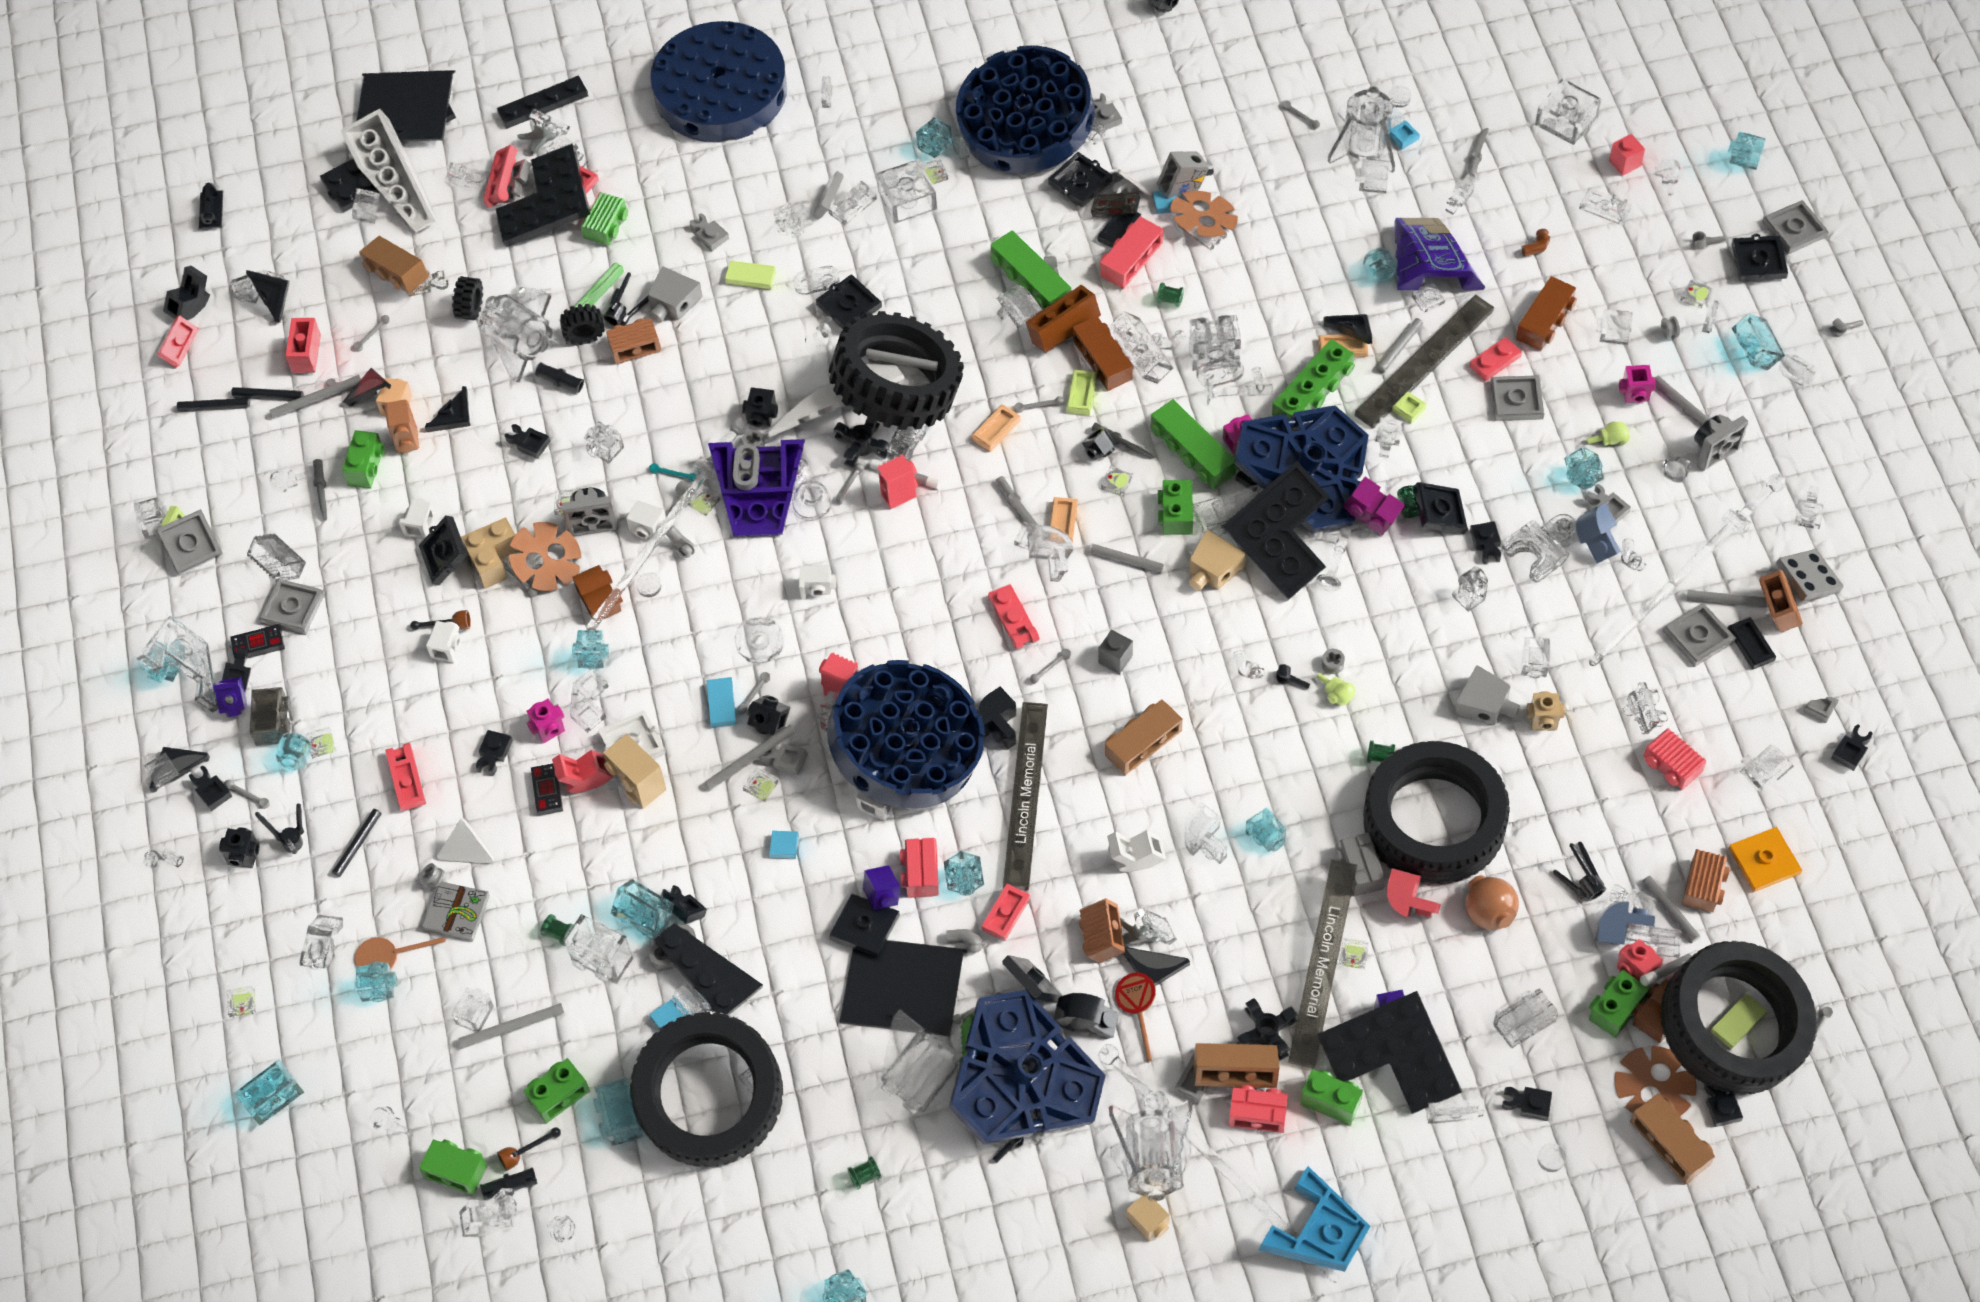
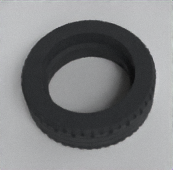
(1447, 763)
(1775, 981)
(679, 1037)

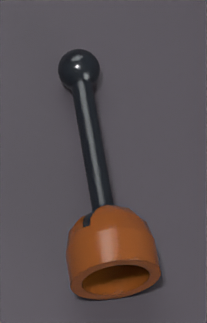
(461, 618)
(510, 1156)

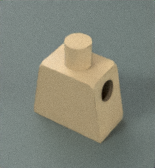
(1215, 562)

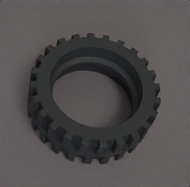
(884, 399)

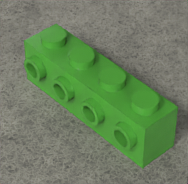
(1028, 269)
(1315, 380)
(1192, 444)

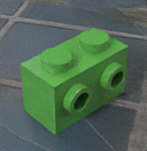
(363, 459)
(1177, 507)
(1617, 1003)
(556, 1090)
(1331, 1096)
(453, 1166)

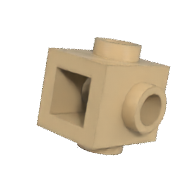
(1545, 711)

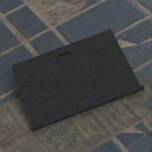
(411, 100)
(906, 978)

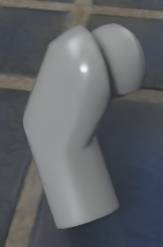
(685, 546)
(967, 936)

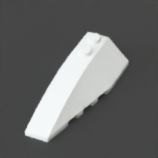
(388, 167)
(825, 400)

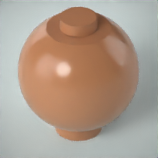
(1491, 902)

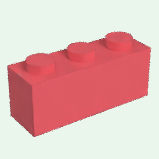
(1131, 252)

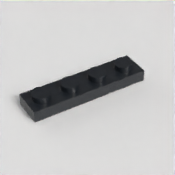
(543, 101)

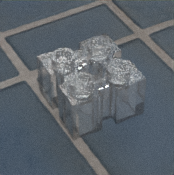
(1213, 339)

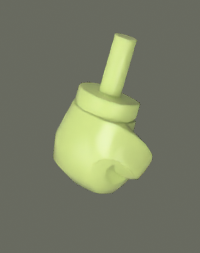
(1612, 434)
(1338, 690)

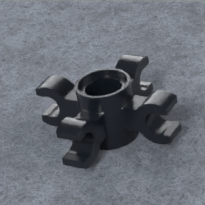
(857, 447)
(1261, 1019)

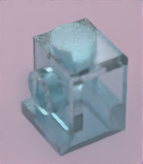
(1266, 830)

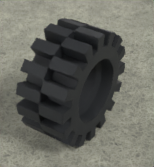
(467, 298)
(582, 324)

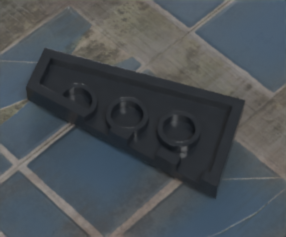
(707, 971)

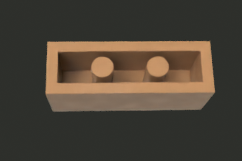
(393, 264)
(1143, 736)
(1236, 1065)
(1672, 1138)

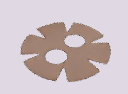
(1216, 211)
(545, 536)
(1640, 1066)

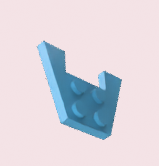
(1330, 1233)

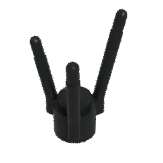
(617, 311)
(289, 837)
(1591, 883)

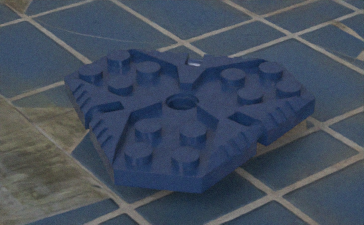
(1322, 442)
(999, 1096)

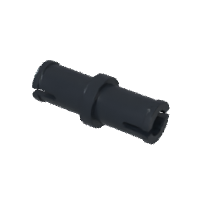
(559, 377)
(514, 1182)

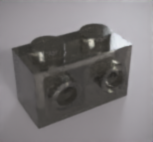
(269, 715)

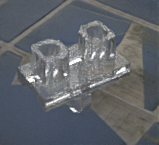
(1642, 707)

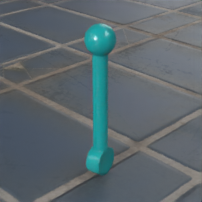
(654, 468)

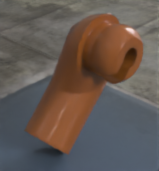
(1539, 245)

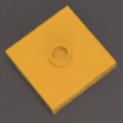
(1765, 859)

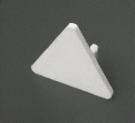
(1127, 183)
(464, 846)

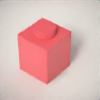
(1626, 154)

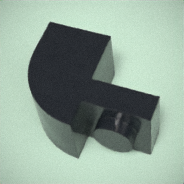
(190, 297)
(996, 711)
(1087, 1011)

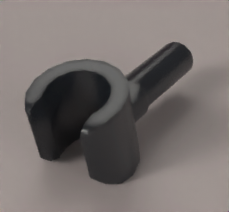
(1284, 676)
(1012, 1144)

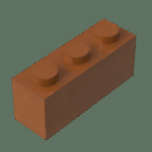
(1546, 313)
(1056, 321)
(1102, 353)

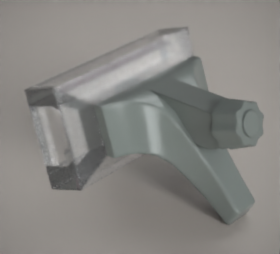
(544, 129)
(1148, 928)

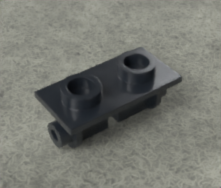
(210, 207)

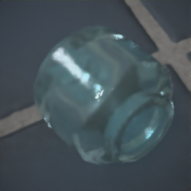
(1379, 265)
(293, 751)

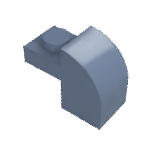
(1594, 529)
(1614, 919)

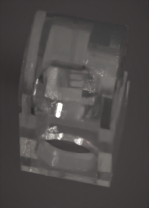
(905, 442)
(1471, 588)

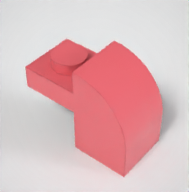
(582, 774)
(1402, 895)

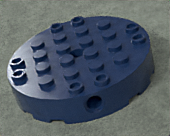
(719, 81)
(1025, 109)
(905, 734)

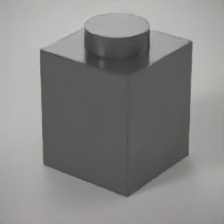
(1115, 651)

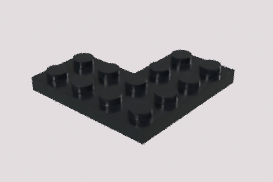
(558, 198)
(1267, 529)
(1397, 1036)

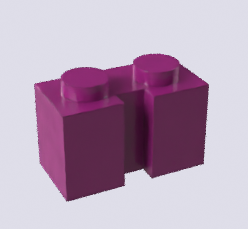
(1373, 506)

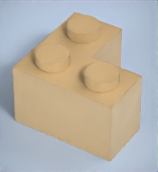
(487, 548)
(637, 769)

